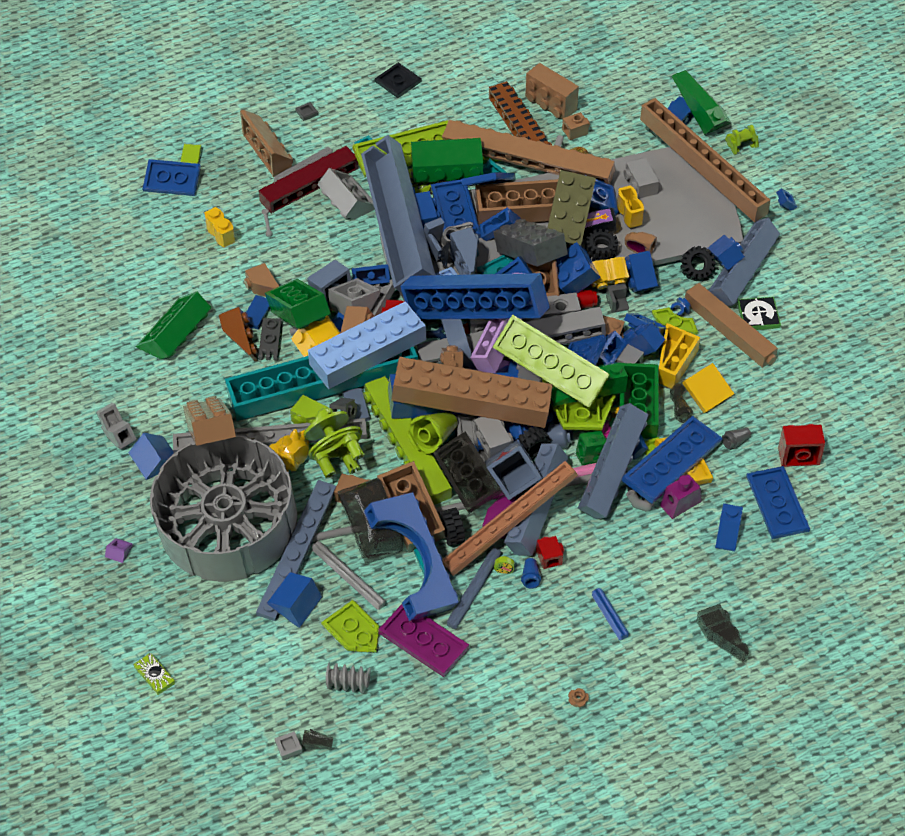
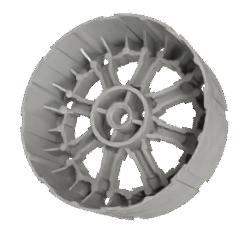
(209, 463)

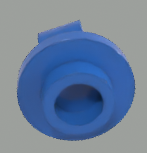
(682, 304)

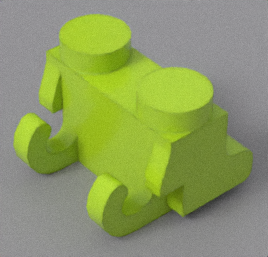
(735, 139)

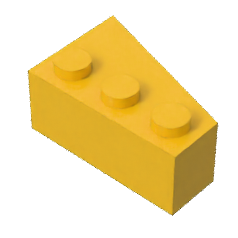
(676, 354)

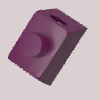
(681, 496)

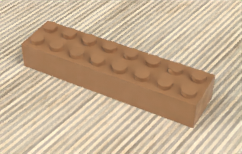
(472, 392)

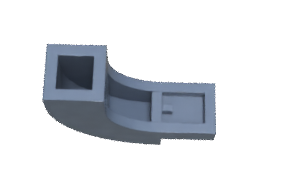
(456, 336)

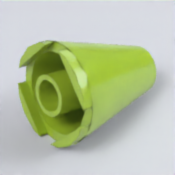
(431, 431)

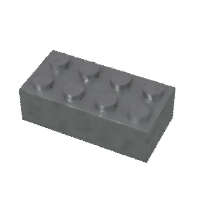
(531, 242)

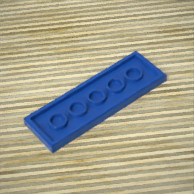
(672, 459)

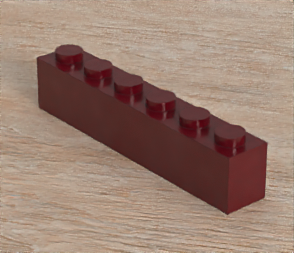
(305, 180)

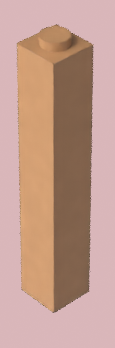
(731, 325)

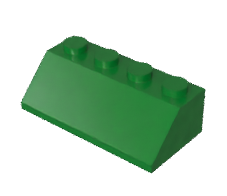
(446, 159)
(175, 326)

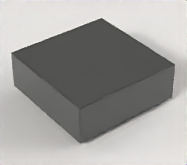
(306, 111)

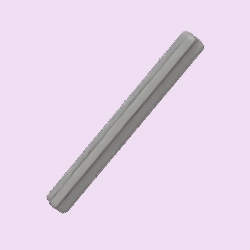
(348, 575)

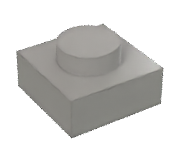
(288, 745)

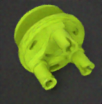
(334, 442)

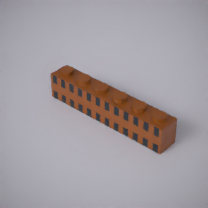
(514, 113)

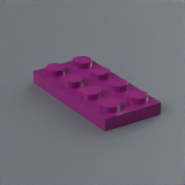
(424, 641)

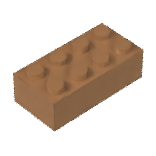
(408, 480)

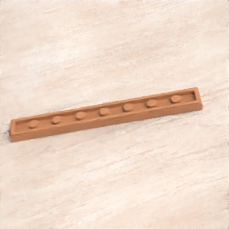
(509, 518)

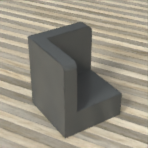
(617, 297)

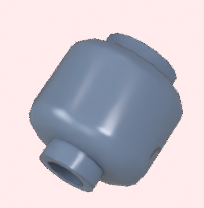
(560, 436)

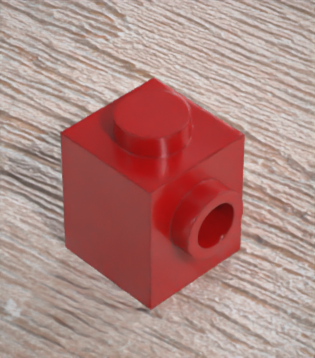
(549, 552)

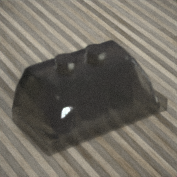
(468, 472)
(372, 543)

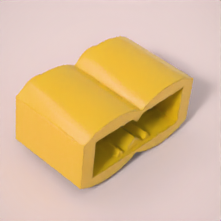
(630, 206)
(219, 227)
(611, 272)

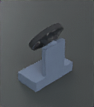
(433, 233)

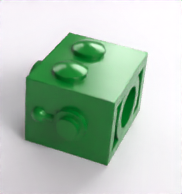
(590, 447)

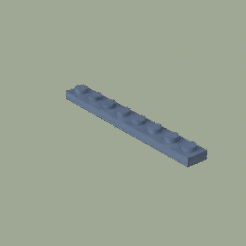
(298, 543)

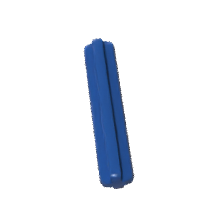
(610, 614)

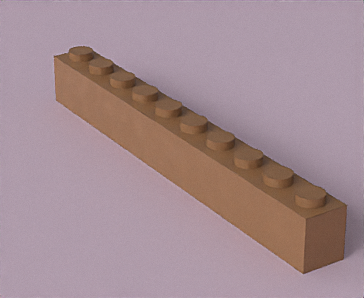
(532, 153)
(705, 160)

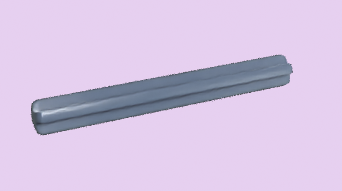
(473, 589)

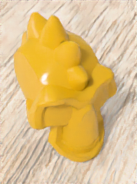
(292, 449)

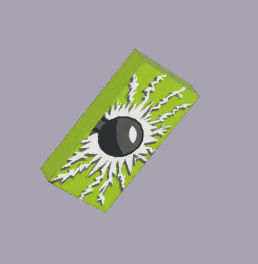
(154, 673)

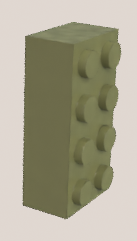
(571, 206)

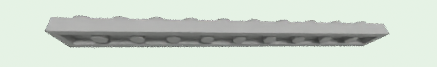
(266, 434)

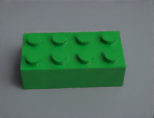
(298, 303)
(643, 393)

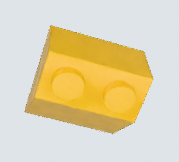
(314, 334)

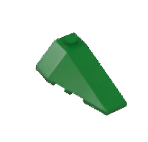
(702, 105)
(615, 384)

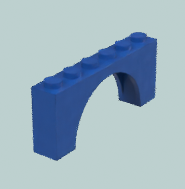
(404, 516)

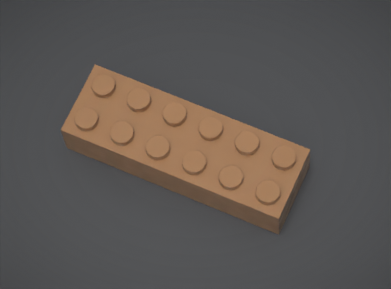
(527, 199)
(209, 420)

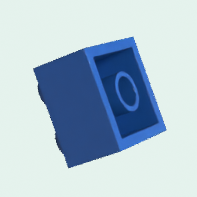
(575, 270)

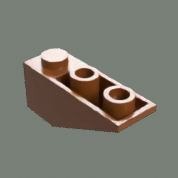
(236, 327)

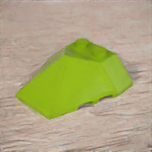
(580, 417)

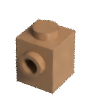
(575, 126)

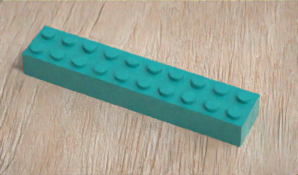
(286, 382)

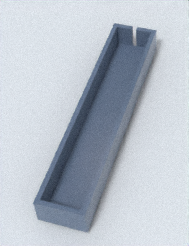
(397, 211)

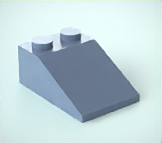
(464, 251)

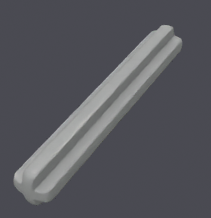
(324, 152)

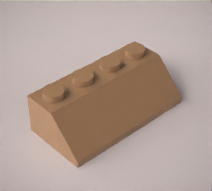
(265, 143)

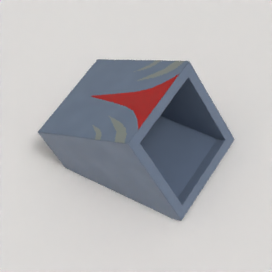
(513, 469)

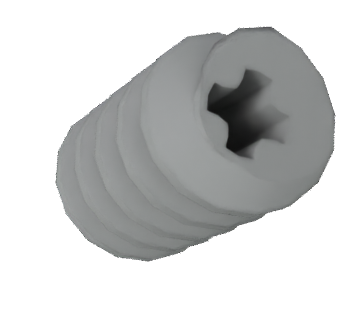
(347, 678)

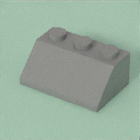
(346, 194)

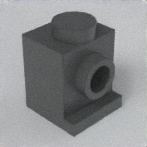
(347, 405)

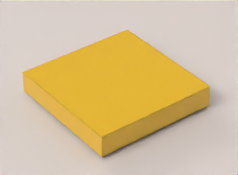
(708, 388)

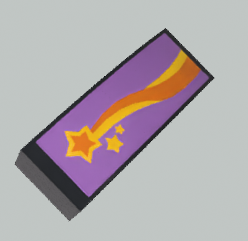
(600, 219)

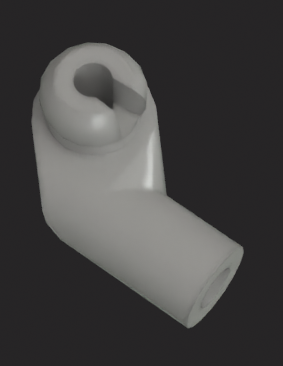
(637, 502)

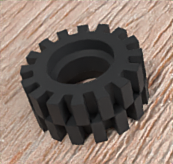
(601, 238)
(705, 256)
(533, 439)
(453, 526)

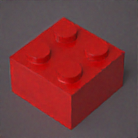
(801, 445)

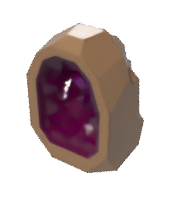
(640, 242)

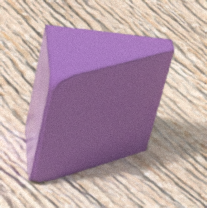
(118, 550)

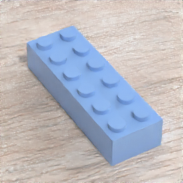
(367, 345)

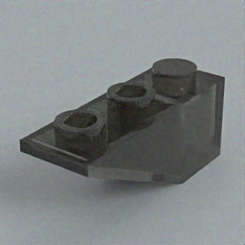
(719, 630)

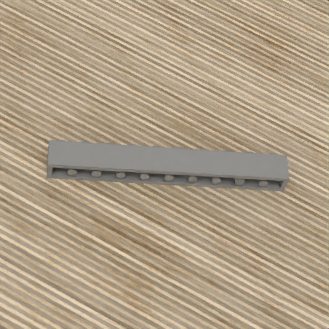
(561, 328)

